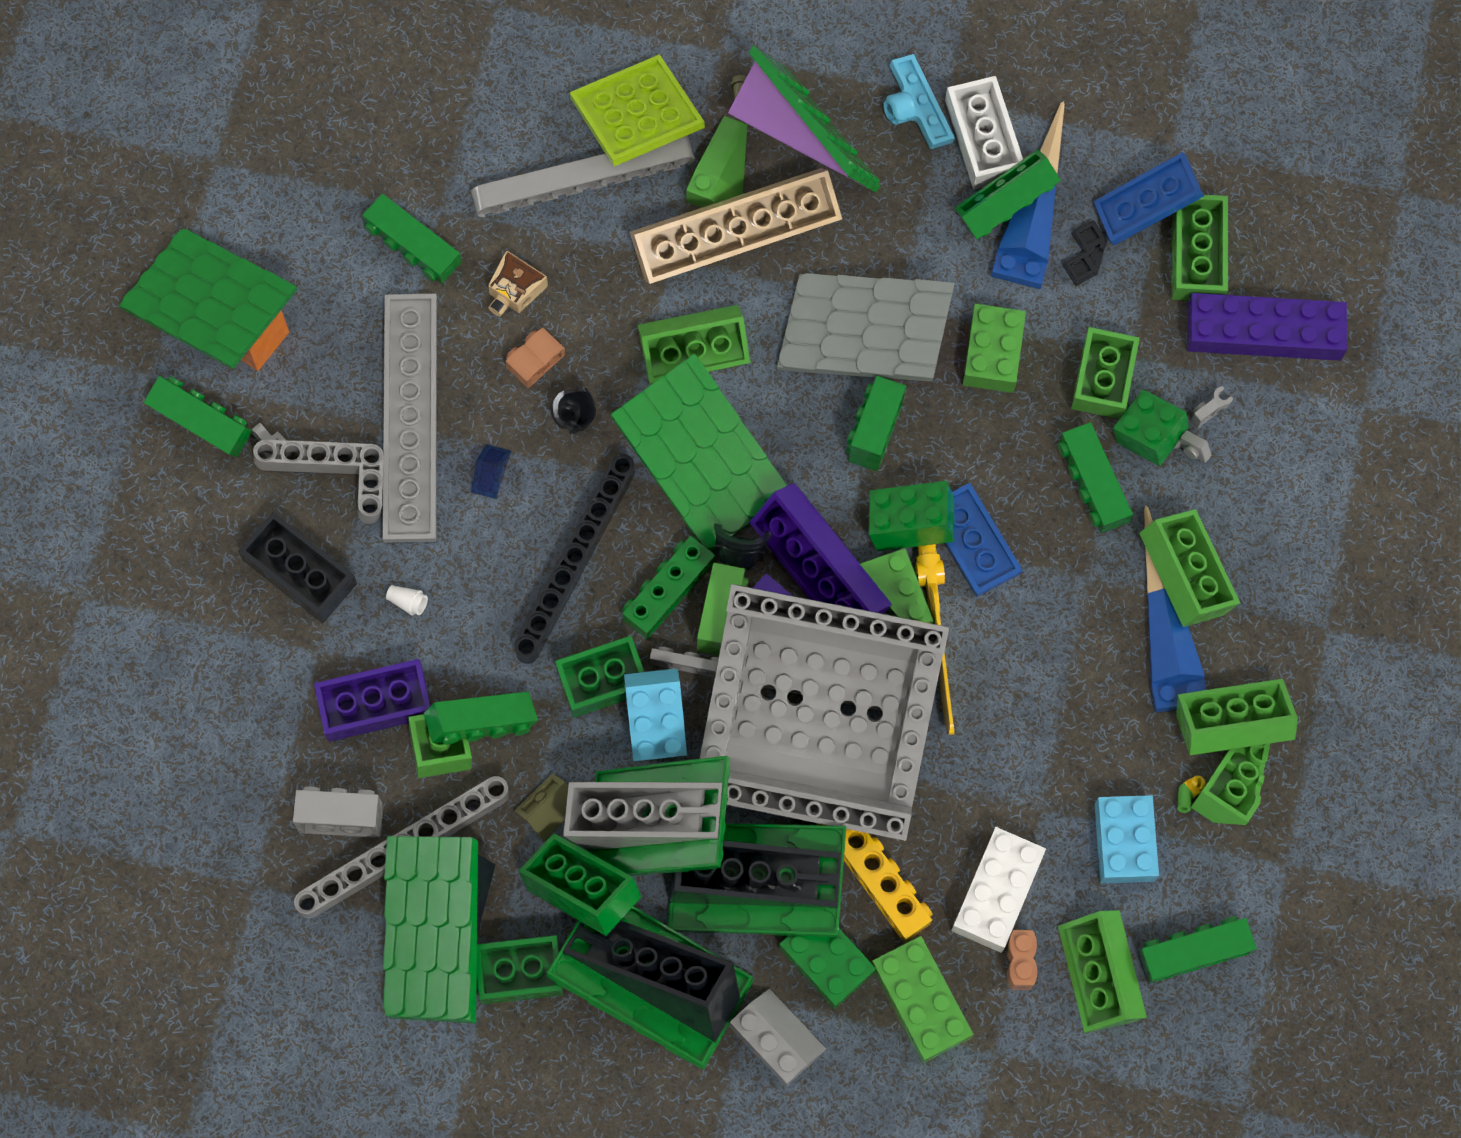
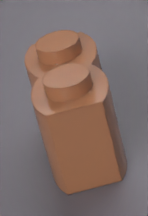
(534, 357)
(1020, 952)

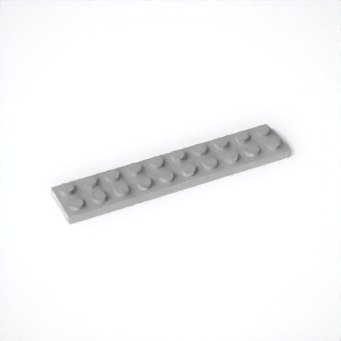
(410, 418)

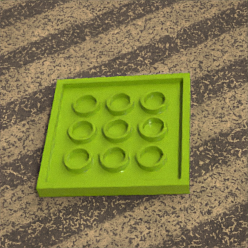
(637, 110)

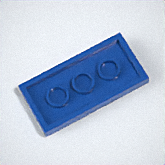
(1148, 198)
(979, 545)

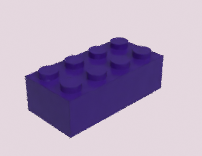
(372, 699)

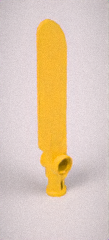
(931, 574)

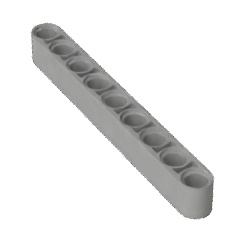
(575, 177)
(364, 862)

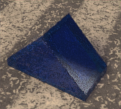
(490, 471)

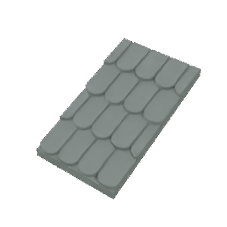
(866, 326)

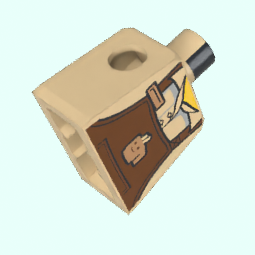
(514, 285)

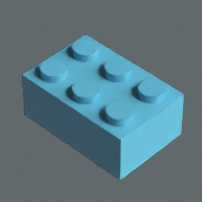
(655, 714)
(1126, 839)

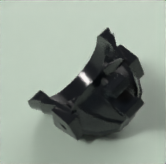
(739, 550)

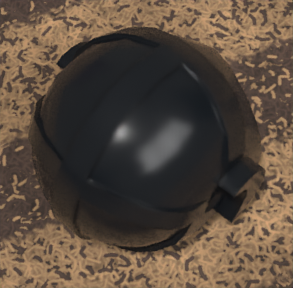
(573, 409)

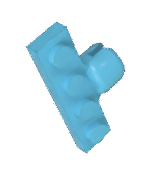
(917, 103)

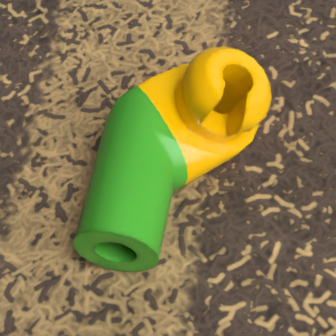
(1188, 791)

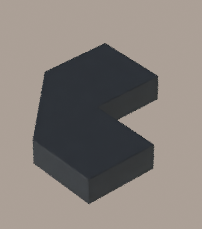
(1088, 263)

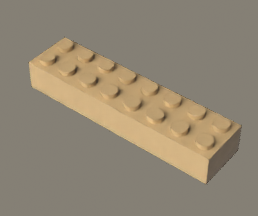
(736, 225)

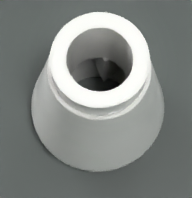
(408, 599)

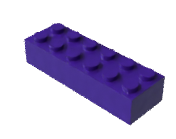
(1267, 326)
(816, 553)

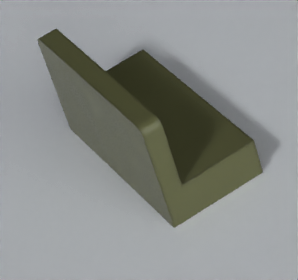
(545, 806)

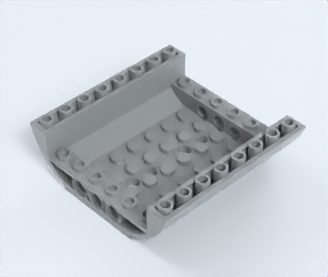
(810, 755)

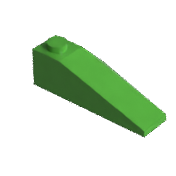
(1234, 787)

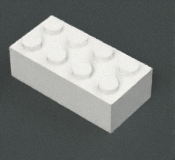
(983, 130)
(998, 889)

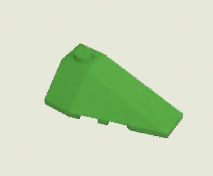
(721, 166)

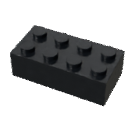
(297, 567)

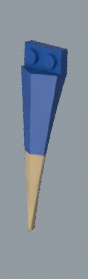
(1026, 242)
(1173, 655)

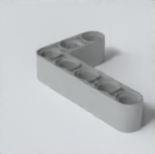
(330, 464)

